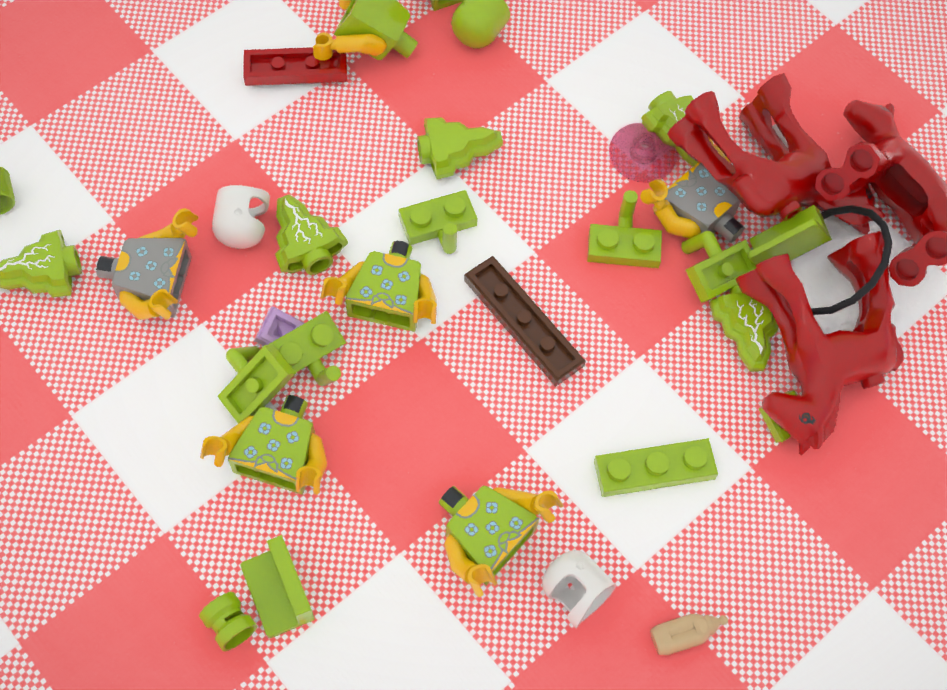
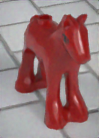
(900, 180)
(763, 184)
(828, 360)

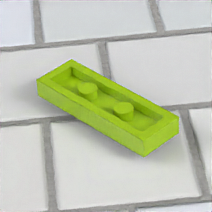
(655, 467)

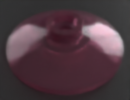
(641, 162)

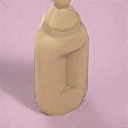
(684, 632)

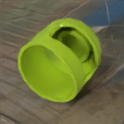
(479, 21)

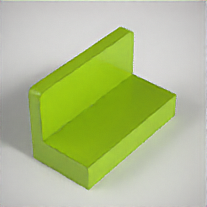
(792, 236)
(277, 589)

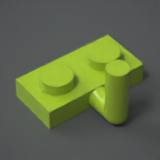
(438, 218)
(623, 243)
(720, 269)
(308, 344)
(258, 379)

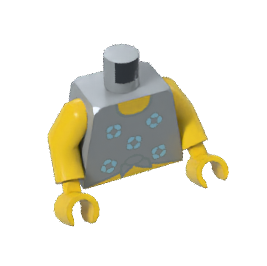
(695, 204)
(152, 269)

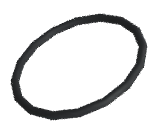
(879, 271)

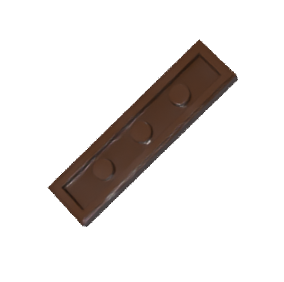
(524, 321)

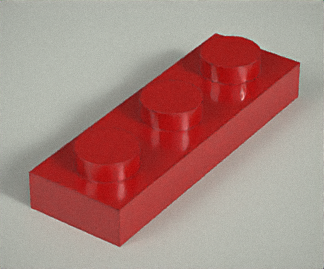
(292, 67)

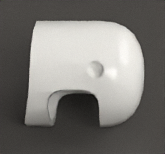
(234, 220)
(588, 579)

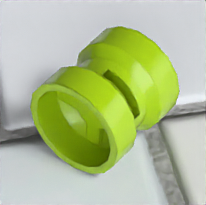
(228, 621)

